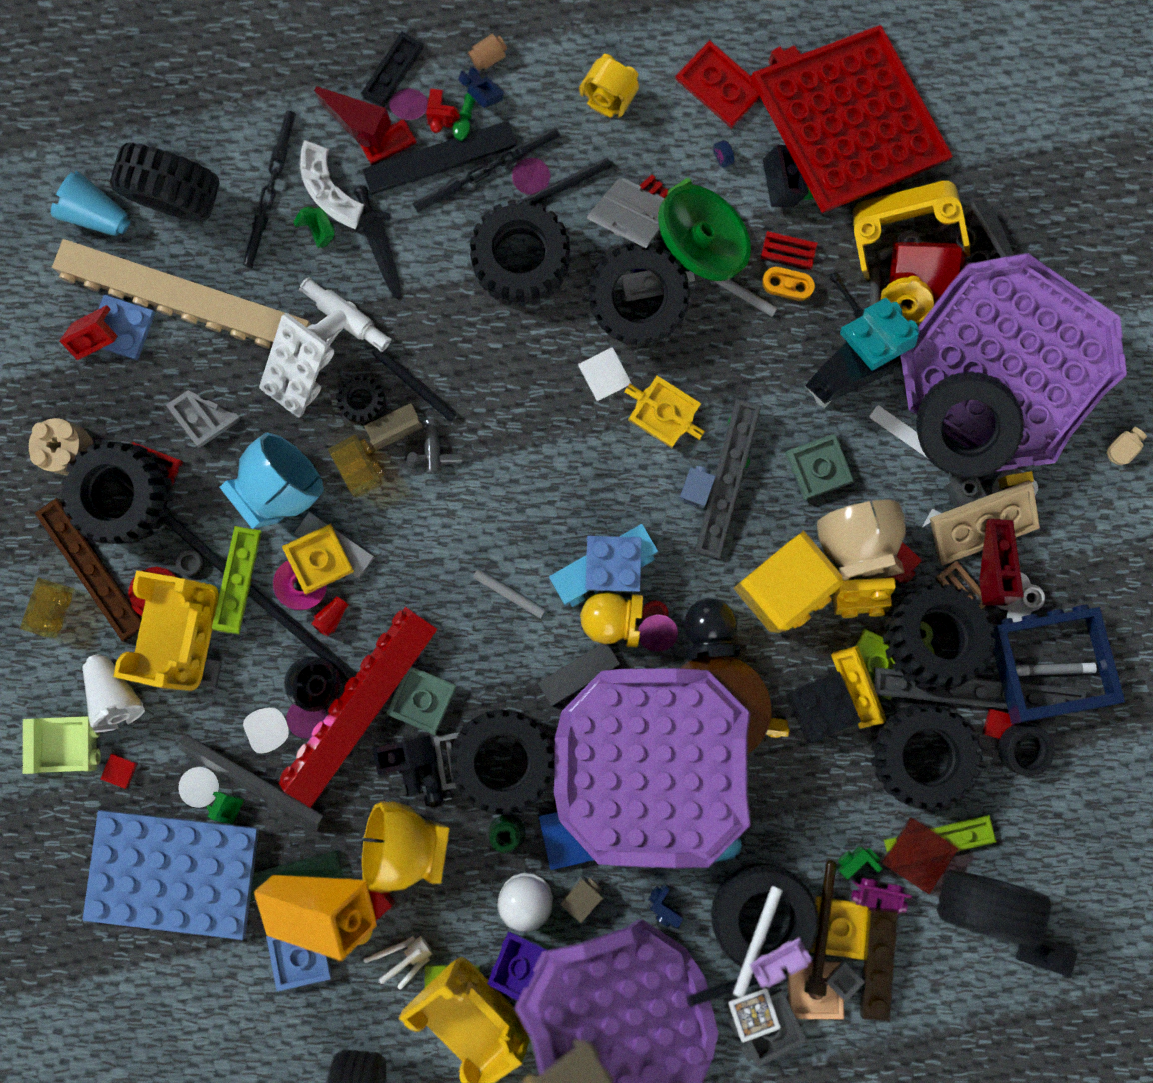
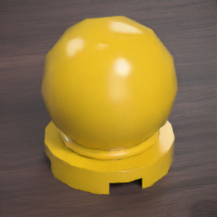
(610, 618)

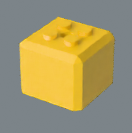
(790, 585)

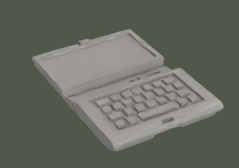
(629, 212)

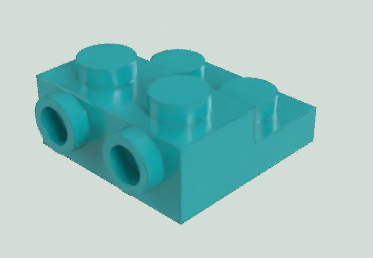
(881, 333)

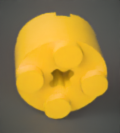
(609, 86)

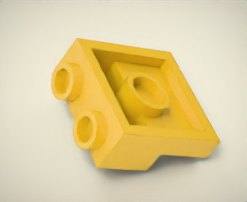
(863, 596)

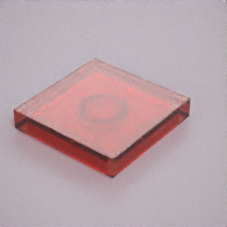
(919, 855)

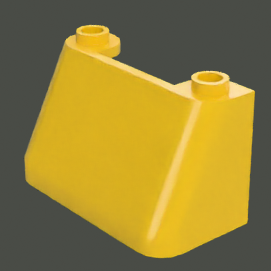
(171, 633)
(471, 1022)

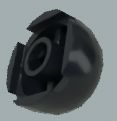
(311, 683)

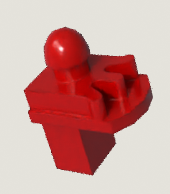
(439, 114)

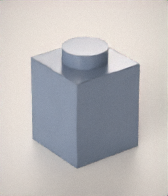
(697, 487)

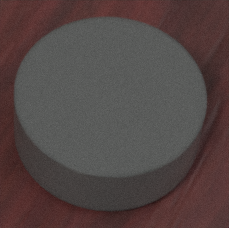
(190, 563)

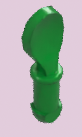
(462, 127)

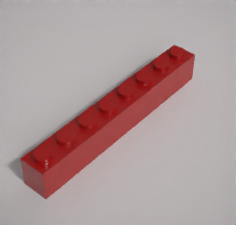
(356, 707)

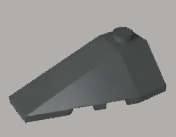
(983, 230)

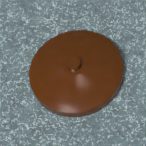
(743, 685)

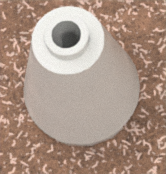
(108, 697)

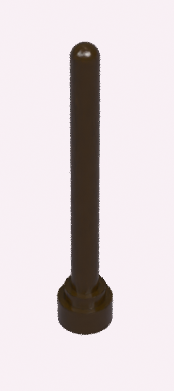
(816, 982)

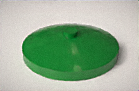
(704, 232)

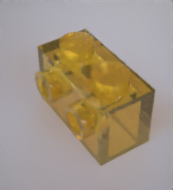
(47, 608)

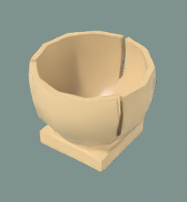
(864, 543)

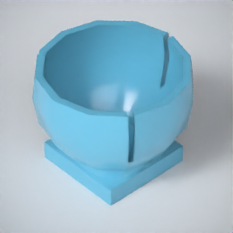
(273, 482)

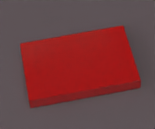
(719, 84)

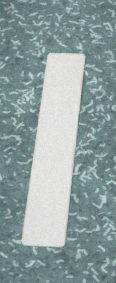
(897, 428)

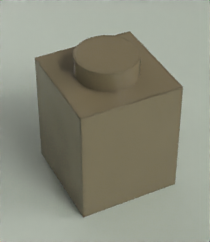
(582, 898)

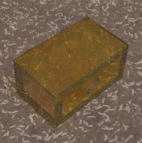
(356, 466)

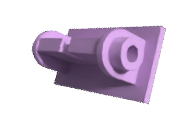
(769, 967)

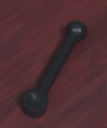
(858, 312)

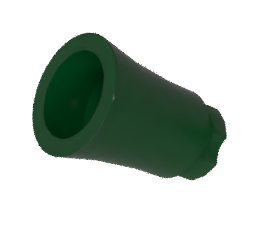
(511, 824)

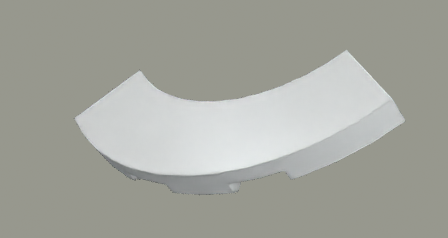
(322, 190)

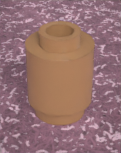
(487, 52)

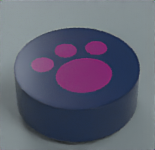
(723, 153)

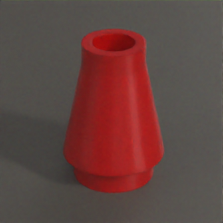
(330, 616)

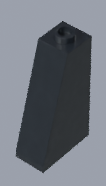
(845, 373)

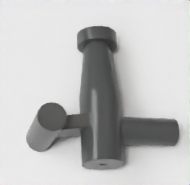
(432, 457)

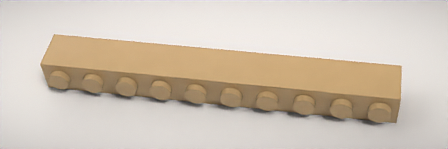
(168, 293)

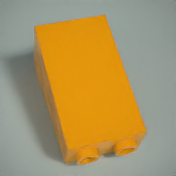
(316, 912)

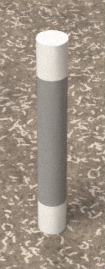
(1056, 669)

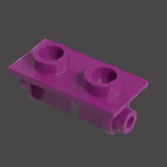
(869, 892)

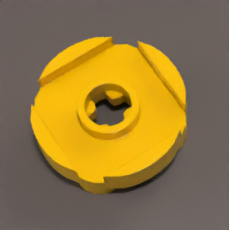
(911, 289)

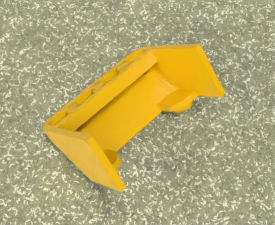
(936, 197)

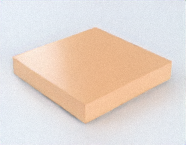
(813, 1006)

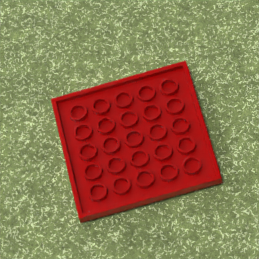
(851, 117)

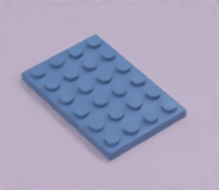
(171, 874)

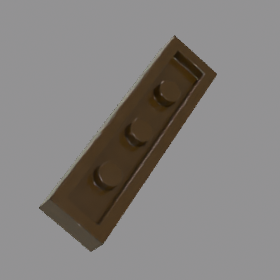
(878, 963)

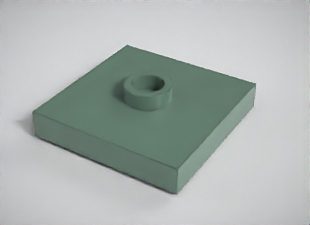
(819, 467)
(421, 700)

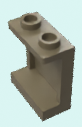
(575, 1067)

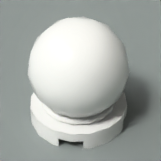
(525, 902)

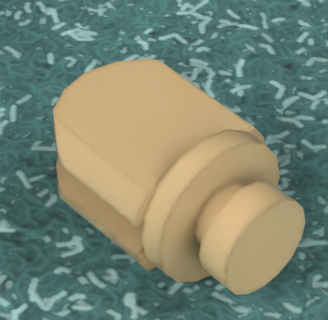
(1126, 446)

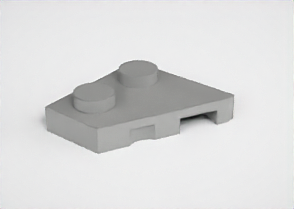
(200, 418)

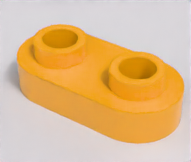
(787, 285)

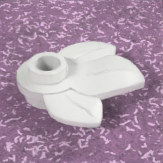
(1022, 606)

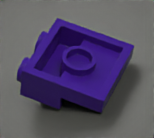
(515, 965)

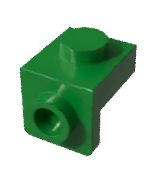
(319, 225)
(851, 862)

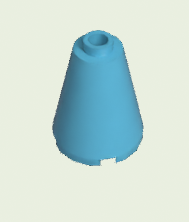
(88, 206)

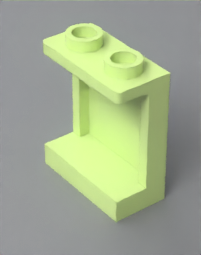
(59, 745)

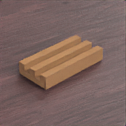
(964, 575)

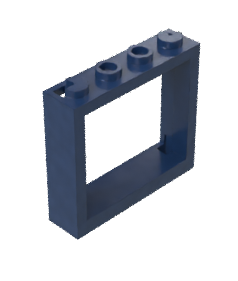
(1009, 675)

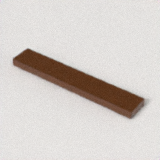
(90, 570)

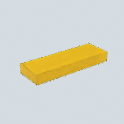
(859, 685)

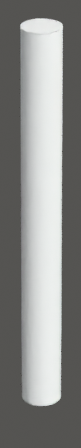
(757, 941)

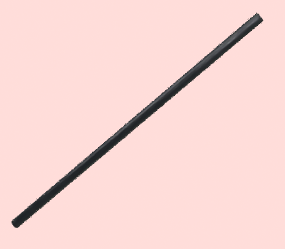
(254, 594)

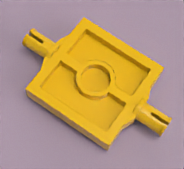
(664, 411)

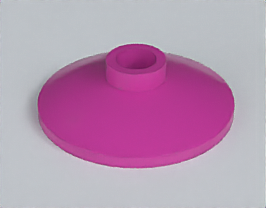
(286, 593)

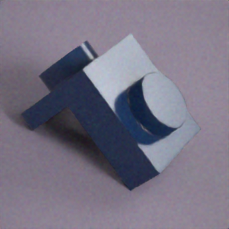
(665, 914)

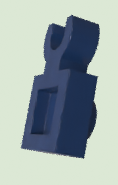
(482, 90)

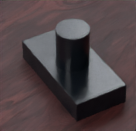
(1049, 957)

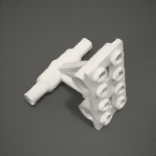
(303, 351)

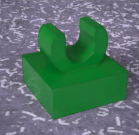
(225, 807)

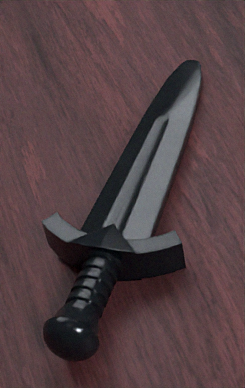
(377, 239)

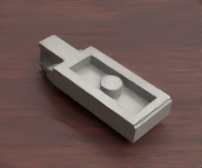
(645, 285)

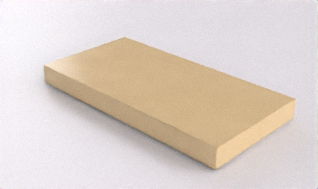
(963, 529)

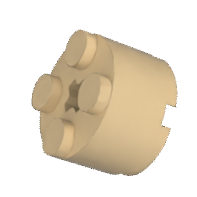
(56, 444)

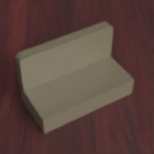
(393, 426)

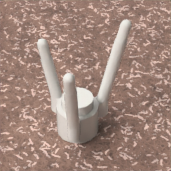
(417, 951)

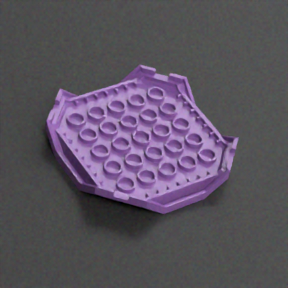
(1033, 335)
(653, 768)
(627, 1001)

